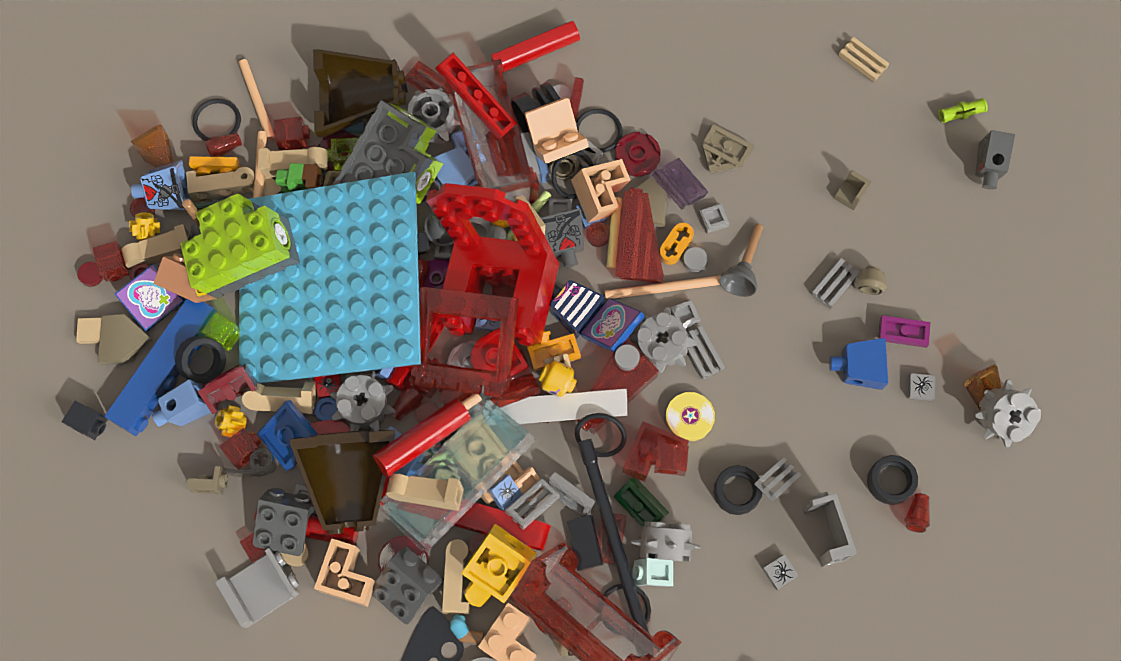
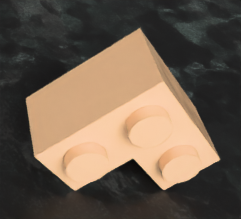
(597, 186)
(337, 575)
(502, 637)

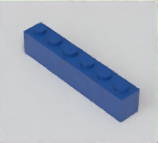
(158, 370)

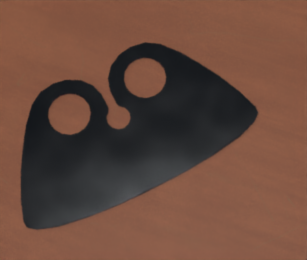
(429, 638)

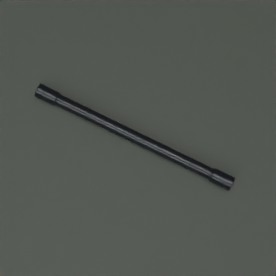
(591, 462)

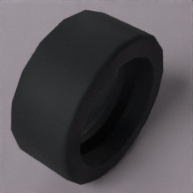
(182, 357)
(908, 469)
(722, 501)

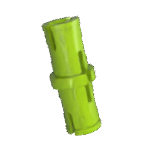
(962, 110)

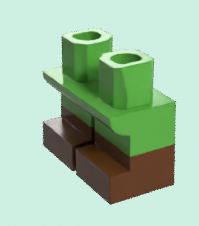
(299, 177)

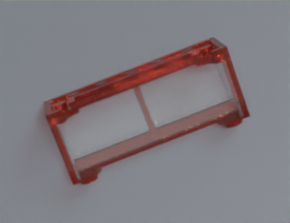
(474, 136)
(582, 615)

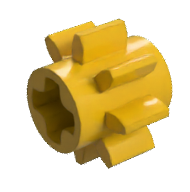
(144, 226)
(230, 420)

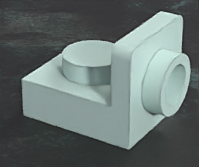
(653, 572)

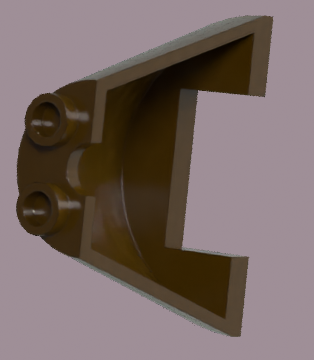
(353, 88)
(343, 476)

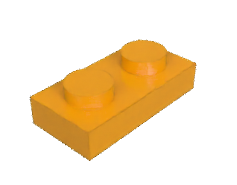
(213, 165)
(552, 348)

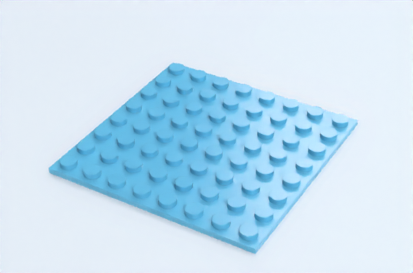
(352, 292)

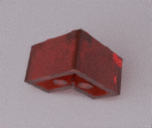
(647, 438)

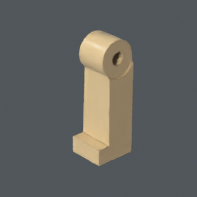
(271, 161)
(219, 184)
(154, 248)
(274, 397)
(426, 491)
(456, 555)

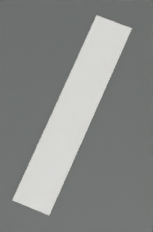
(568, 407)

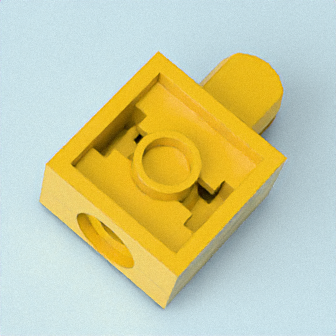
(496, 567)

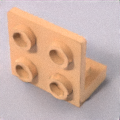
(554, 131)

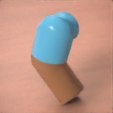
(462, 631)

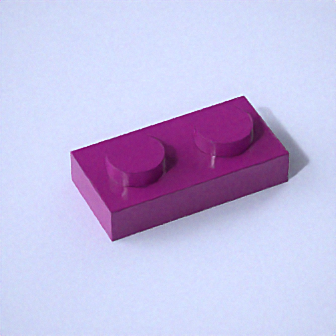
(904, 331)

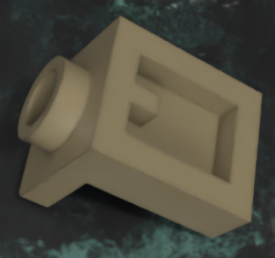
(207, 485)

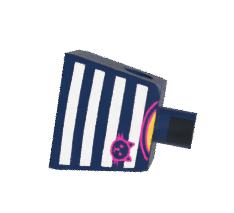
(575, 306)

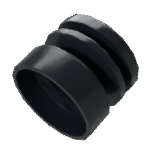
(524, 103)

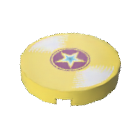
(690, 416)

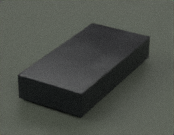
(585, 542)

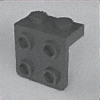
(282, 521)
(405, 585)

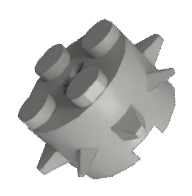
(436, 111)
(678, 339)
(1008, 413)
(369, 414)
(666, 543)

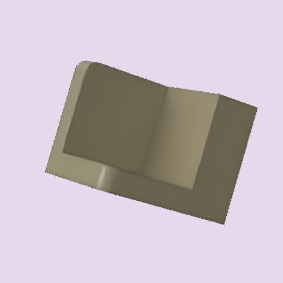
(852, 190)

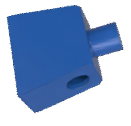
(863, 364)

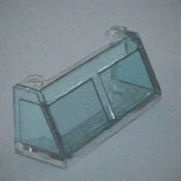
(475, 456)

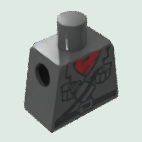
(994, 157)
(565, 235)

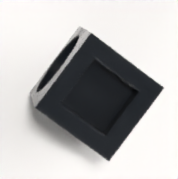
(85, 420)

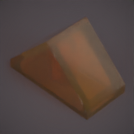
(983, 380)

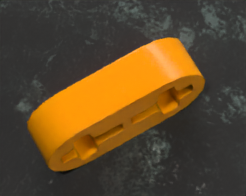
(672, 241)

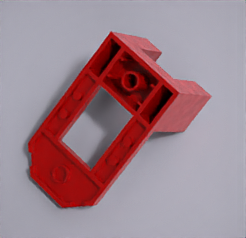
(521, 264)

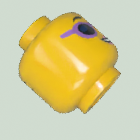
(557, 378)

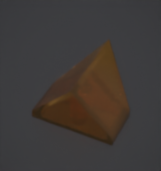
(154, 146)

